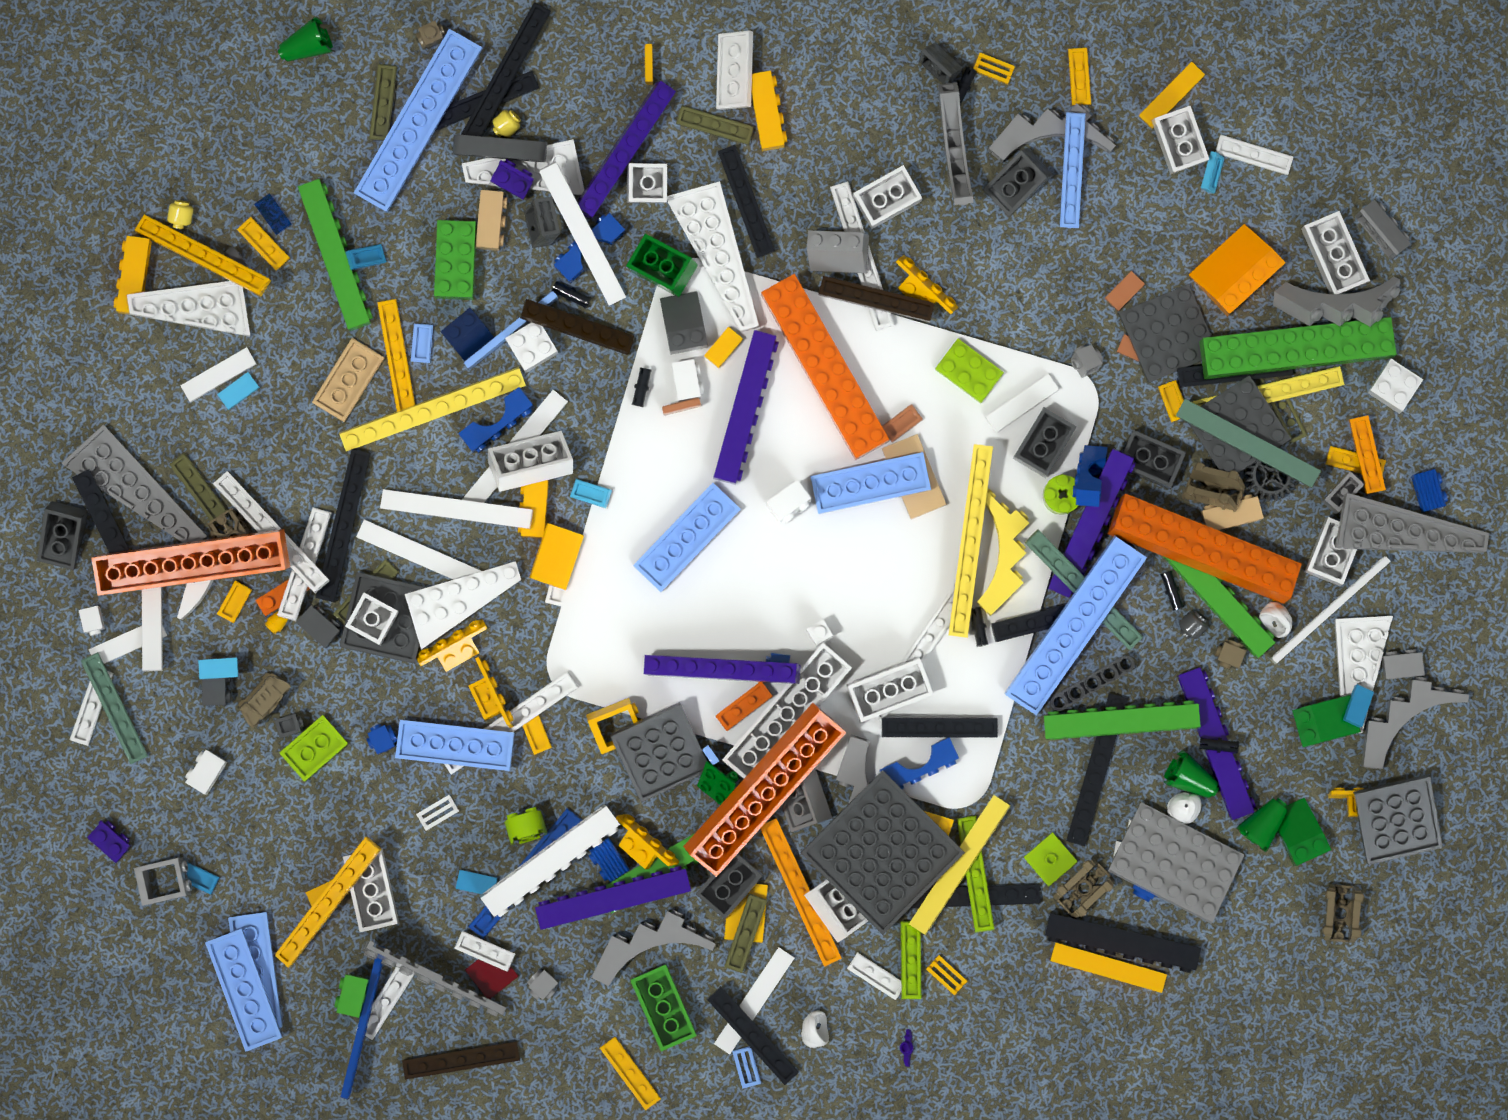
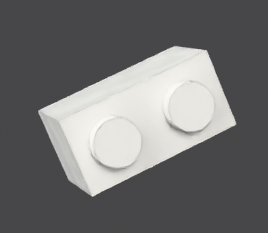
(686, 380)
(205, 771)

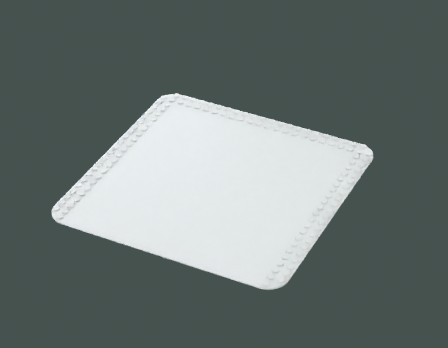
(855, 567)

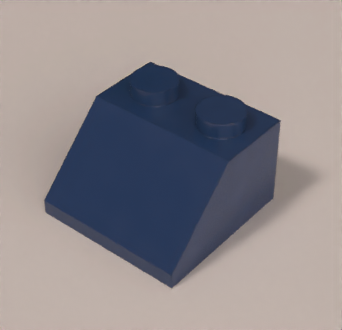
(467, 334)

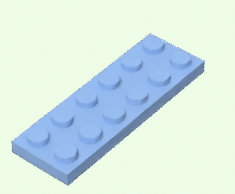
(870, 483)
(686, 537)
(455, 745)
(259, 940)
(243, 990)

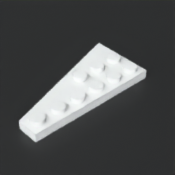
(563, 153)
(205, 306)
(451, 602)
(1360, 651)

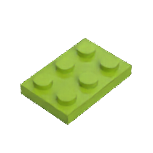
(969, 370)
(313, 748)

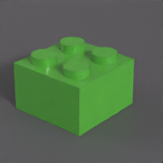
(352, 995)

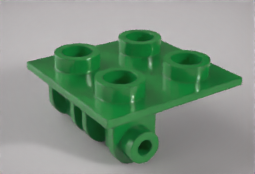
(716, 783)

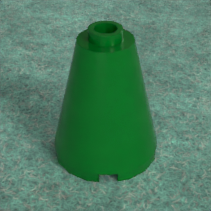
(306, 42)
(1190, 776)
(1264, 823)

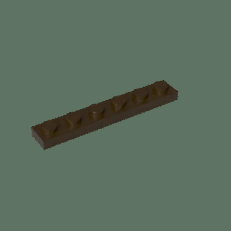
(876, 299)
(577, 326)
(461, 1060)

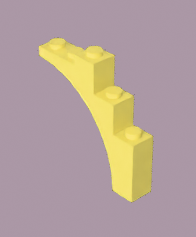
(1010, 552)

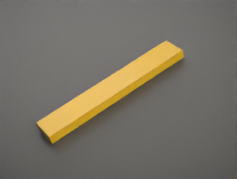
(396, 354)
(1108, 967)

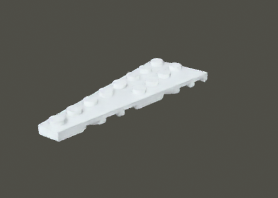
(709, 229)

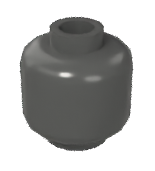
(1193, 625)

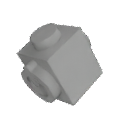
(1086, 360)
(542, 985)

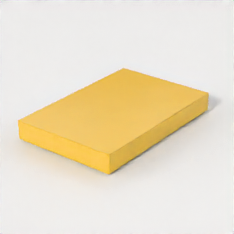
(556, 556)
(734, 918)

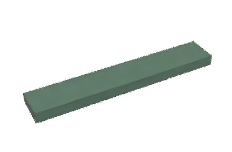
(114, 708)

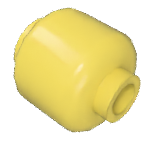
(506, 123)
(180, 214)

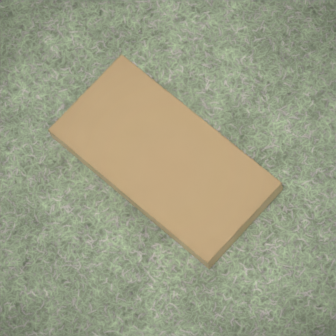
(348, 380)
(922, 502)

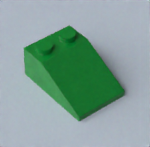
(1323, 722)
(1302, 833)

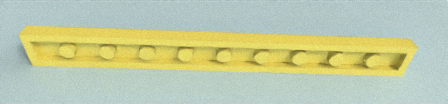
(432, 409)
(970, 540)

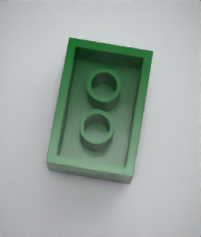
(662, 265)

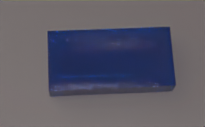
(272, 214)

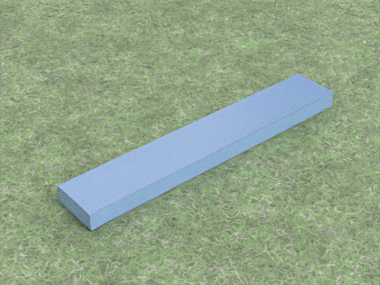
(1072, 170)
(500, 338)

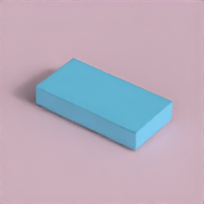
(1212, 172)
(238, 391)
(590, 493)
(218, 668)

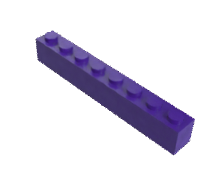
(625, 148)
(745, 407)
(1092, 519)
(722, 669)
(1223, 764)
(612, 899)

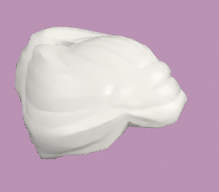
(1276, 612)
(1184, 807)
(810, 1035)

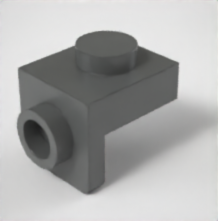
(289, 725)

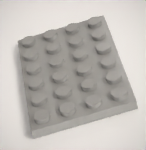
(1176, 862)

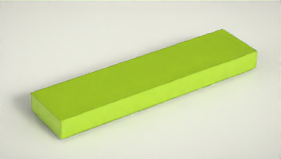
(910, 961)

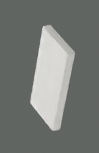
(734, 70)

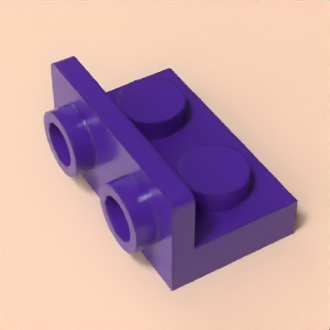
(512, 179)
(109, 840)

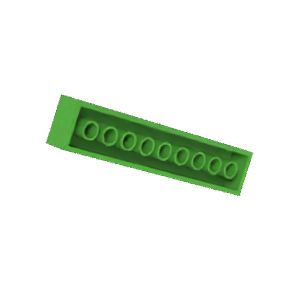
(1296, 348)

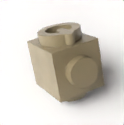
(430, 35)
(1230, 654)

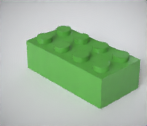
(455, 260)
(663, 1007)

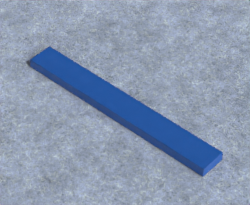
(485, 920)
(361, 1030)

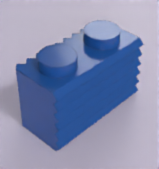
(1429, 490)
(608, 860)

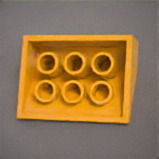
(1236, 269)

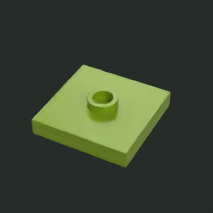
(1050, 859)

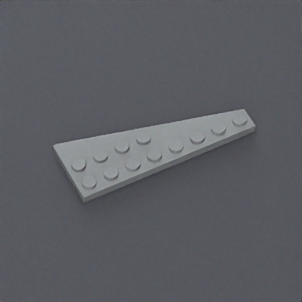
(131, 484)
(1387, 527)
(427, 976)

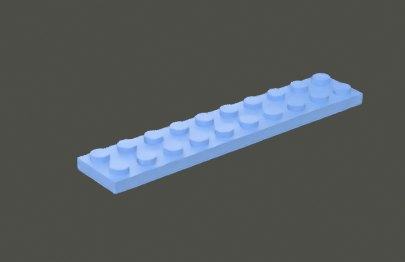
(418, 120)
(1075, 625)

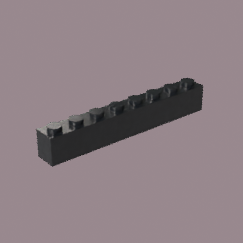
(1122, 941)

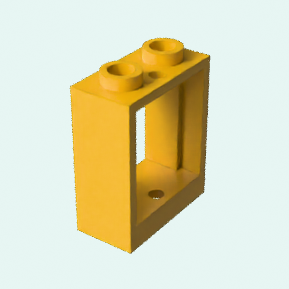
(606, 712)

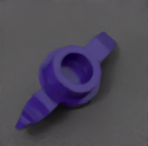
(907, 1047)

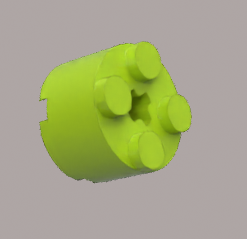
(1050, 495)
(525, 826)

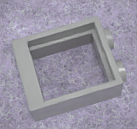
(145, 887)

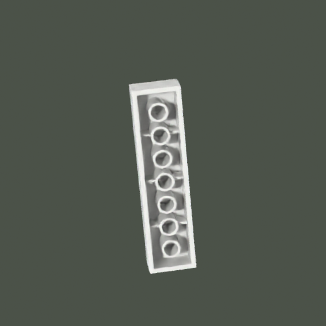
(817, 681)
(549, 860)

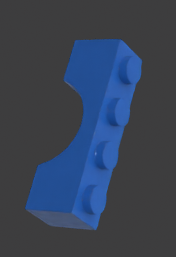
(570, 264)
(515, 406)
(1087, 487)
(941, 754)

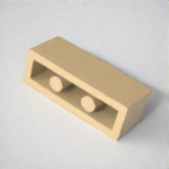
(491, 220)
(1247, 512)

